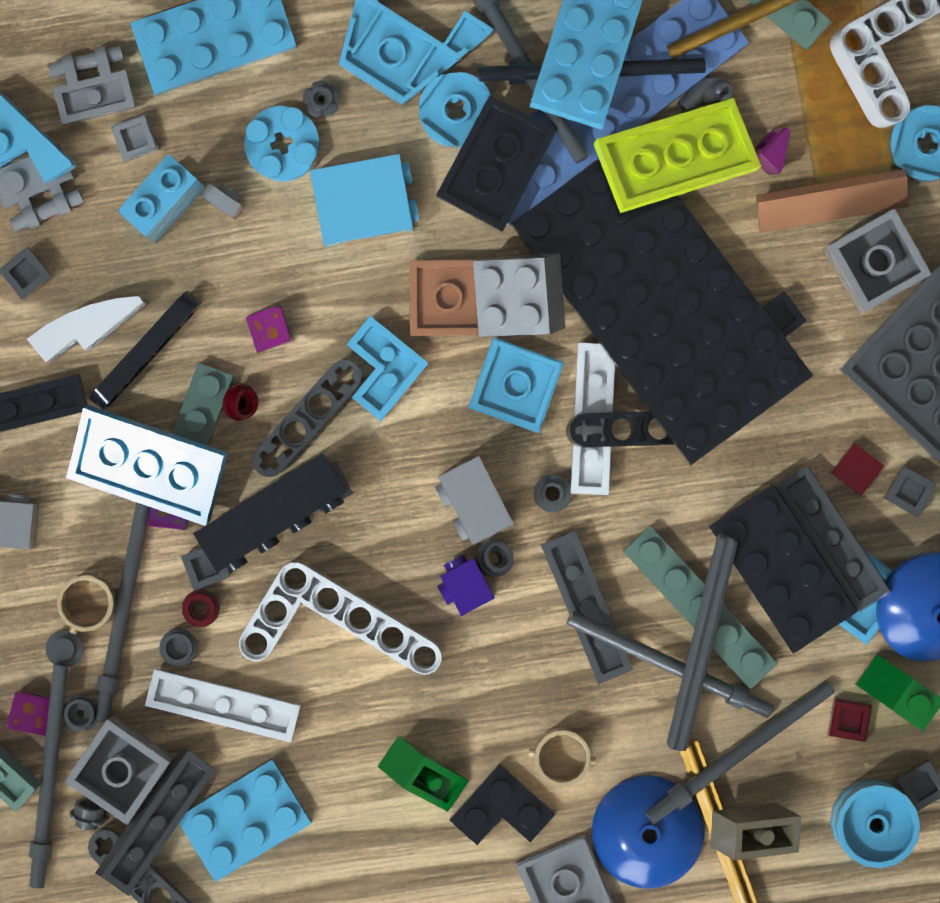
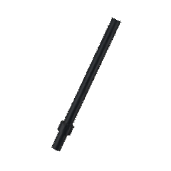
(517, 72)

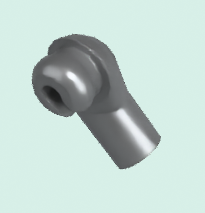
(705, 91)

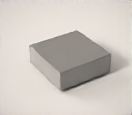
(135, 138)

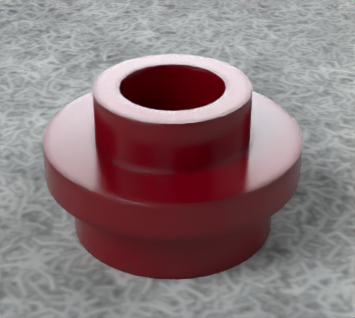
(240, 402)
(190, 614)

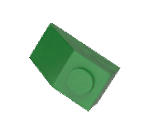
(899, 692)
(422, 774)

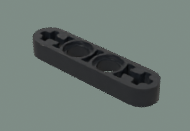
(145, 350)
(638, 435)

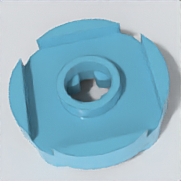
(435, 114)
(904, 147)
(272, 163)

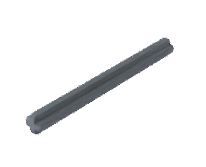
(702, 642)

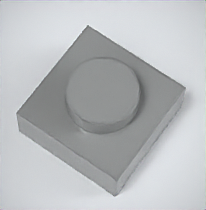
(223, 199)

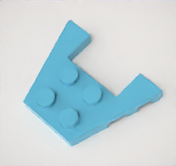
(399, 55)
(21, 135)

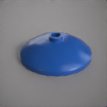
(910, 611)
(620, 827)

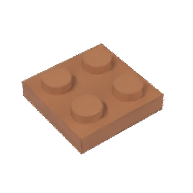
(442, 298)

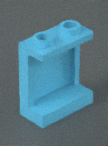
(161, 199)
(363, 199)

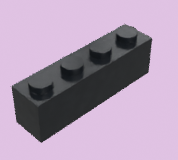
(271, 512)

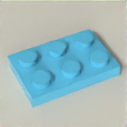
(244, 820)

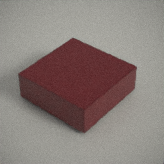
(857, 469)
(849, 719)

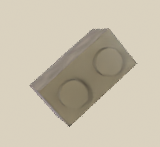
(755, 831)

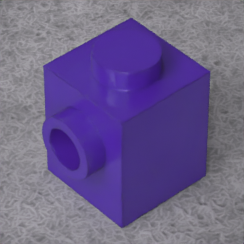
(464, 585)

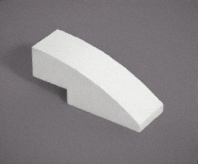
(85, 325)

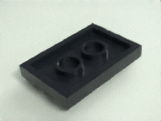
(495, 163)

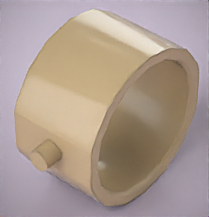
(62, 606)
(562, 781)

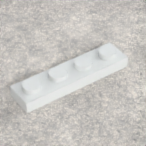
(592, 395)
(222, 705)

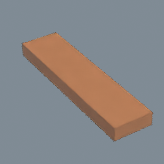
(832, 200)

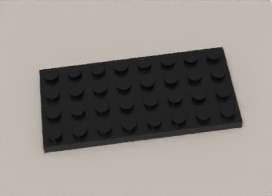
(665, 310)

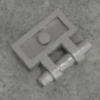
(94, 96)
(23, 182)

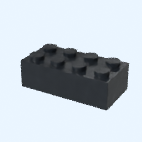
(784, 569)

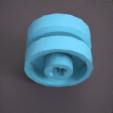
(894, 811)

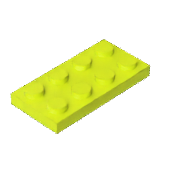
(676, 155)

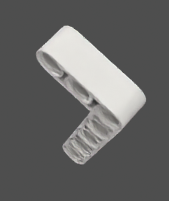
(871, 55)
(339, 615)

